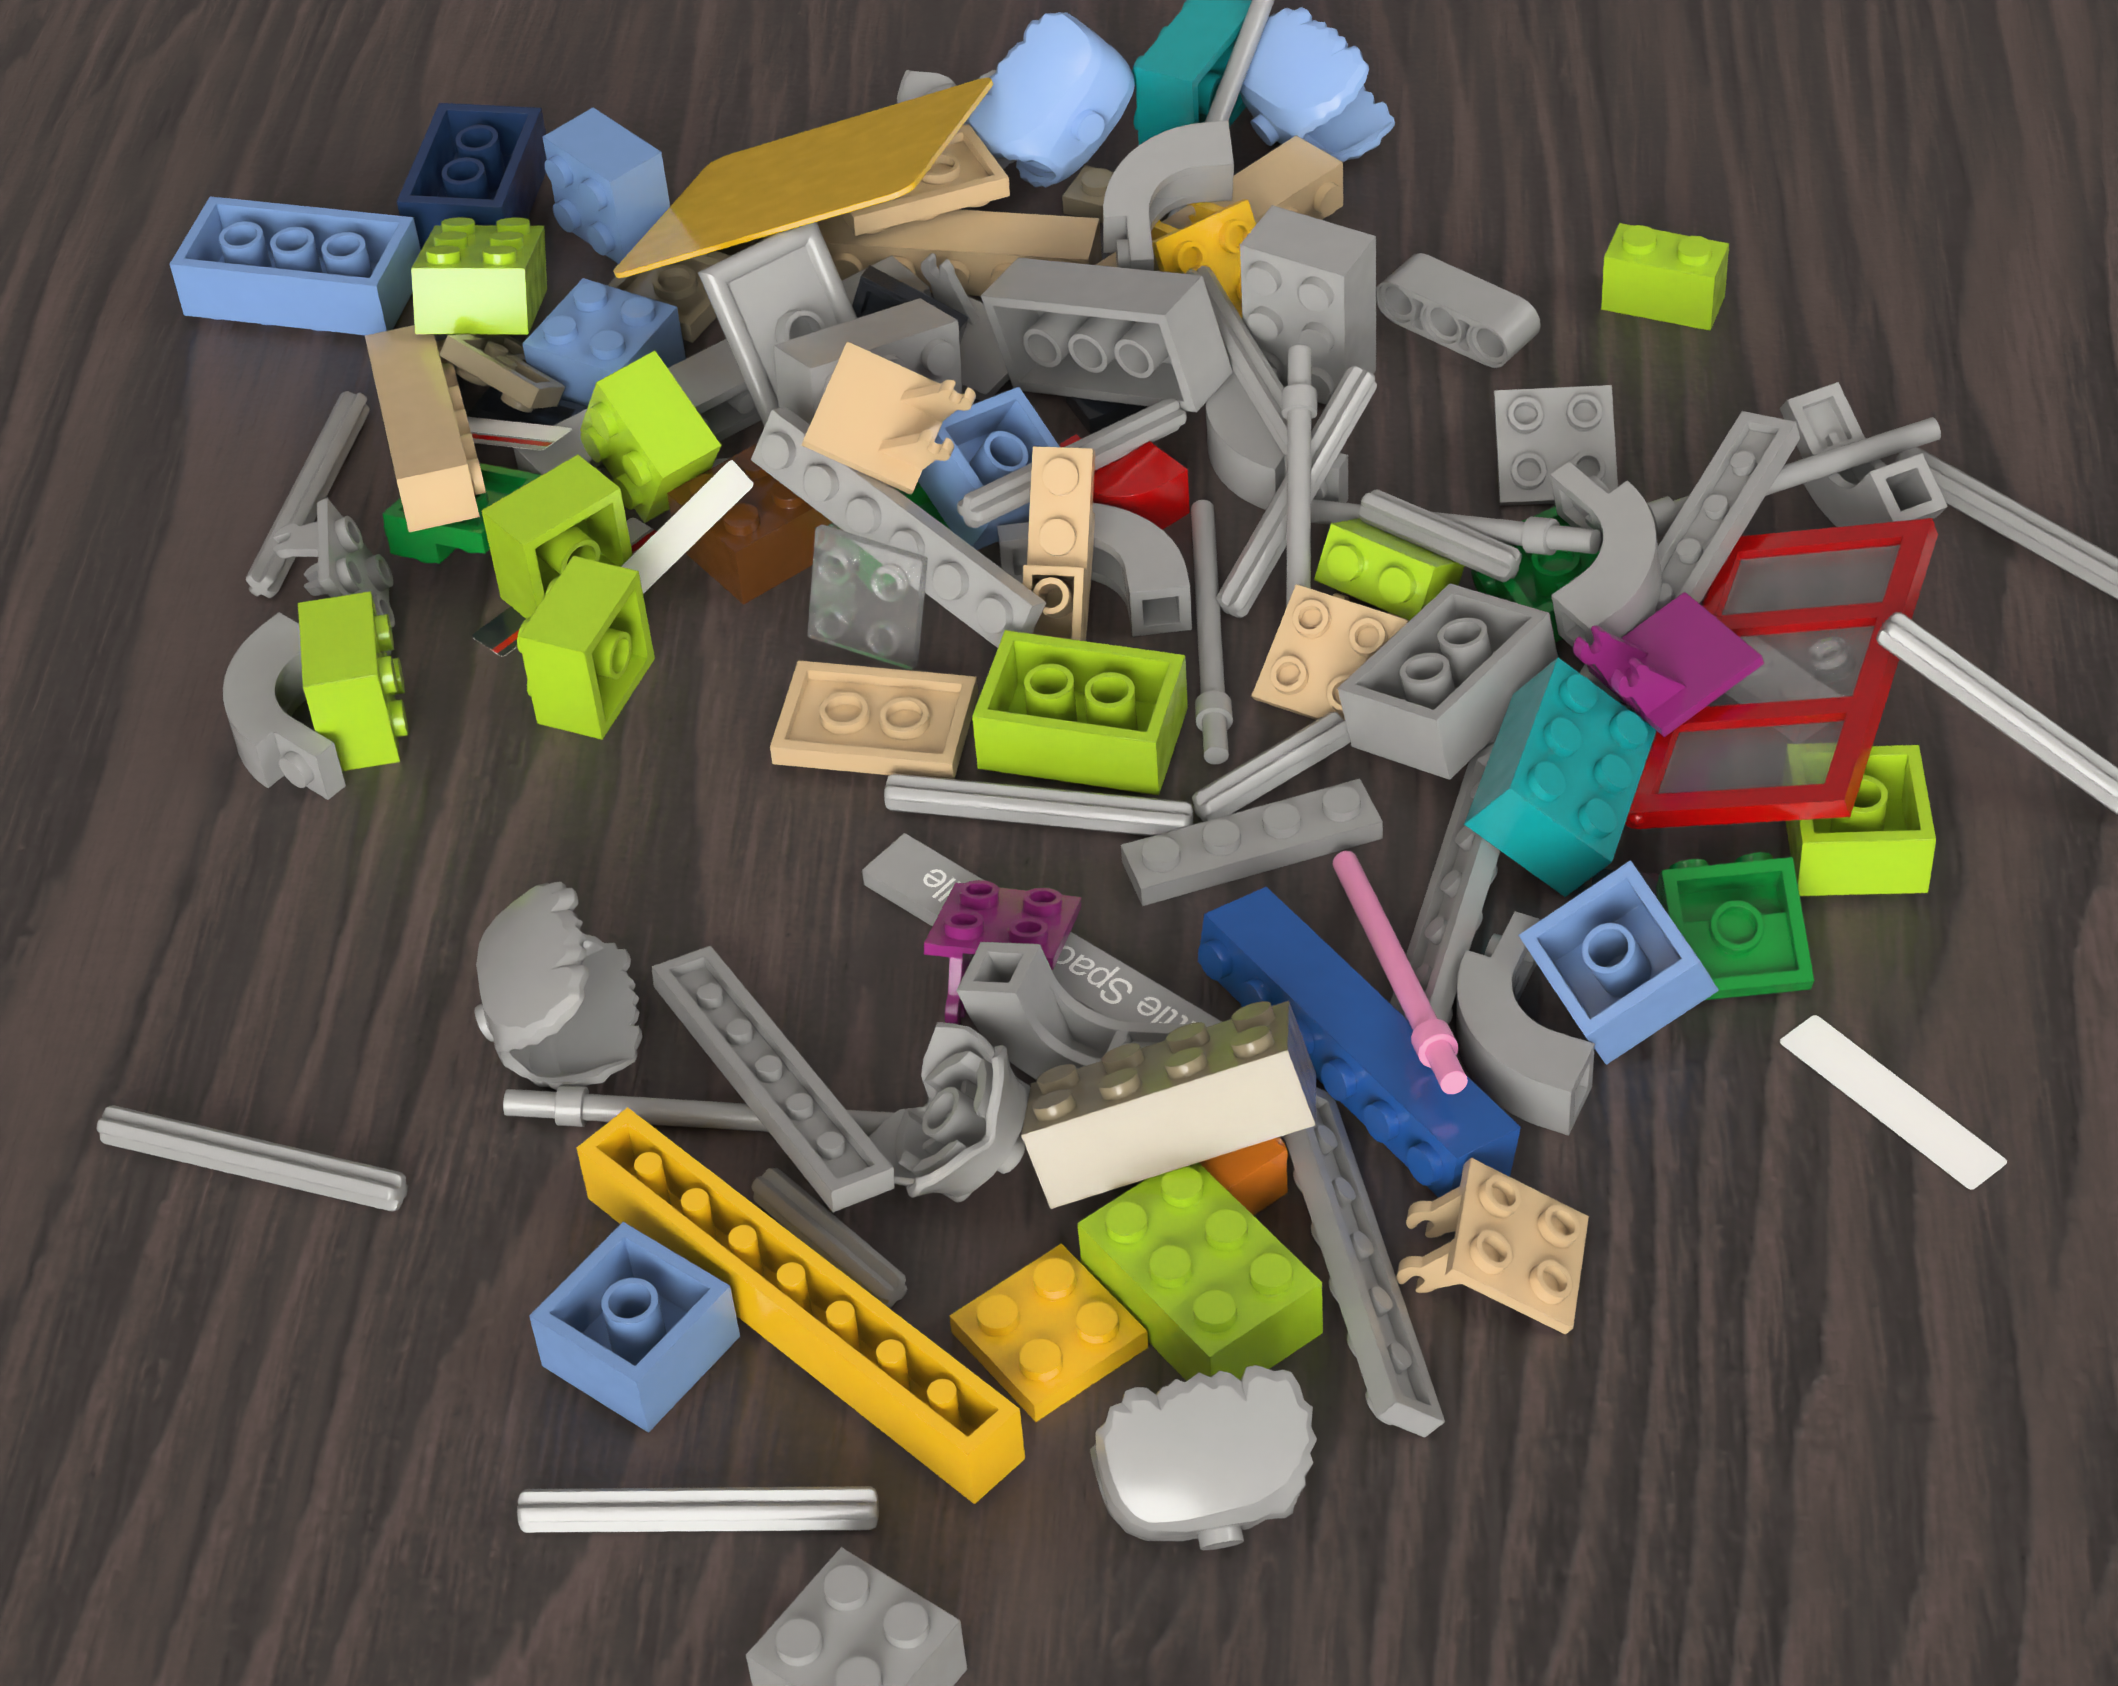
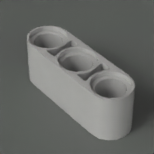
(1457, 310)

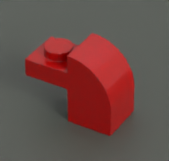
(1144, 484)

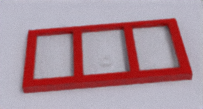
(1805, 721)

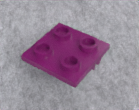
(1670, 662)
(988, 913)

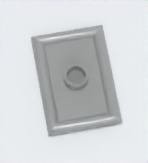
(772, 296)

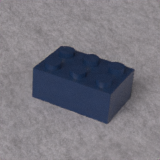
(475, 166)

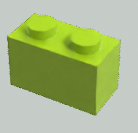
(1664, 276)
(1383, 568)

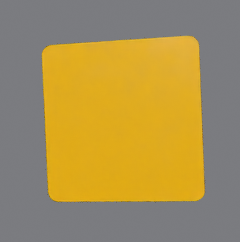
(806, 177)

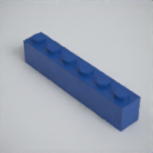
(1355, 1041)

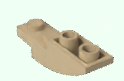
(1061, 539)

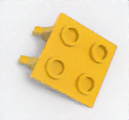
(1209, 242)

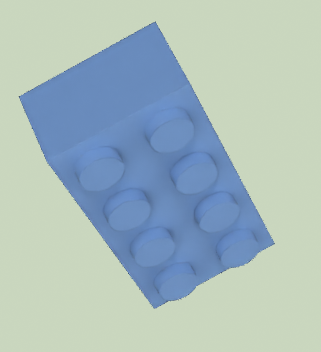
(296, 266)

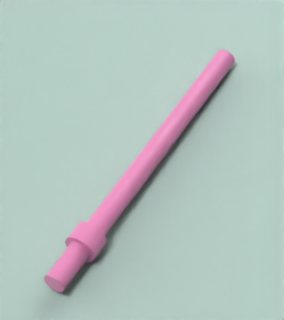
(1430, 1035)

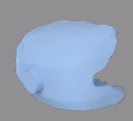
(1312, 88)
(1053, 99)

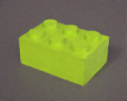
(479, 278)
(1081, 712)
(1202, 1275)

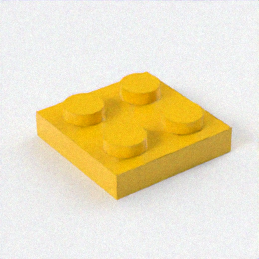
(1048, 1332)

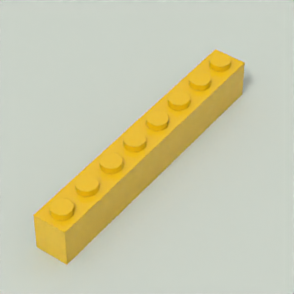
(807, 1307)

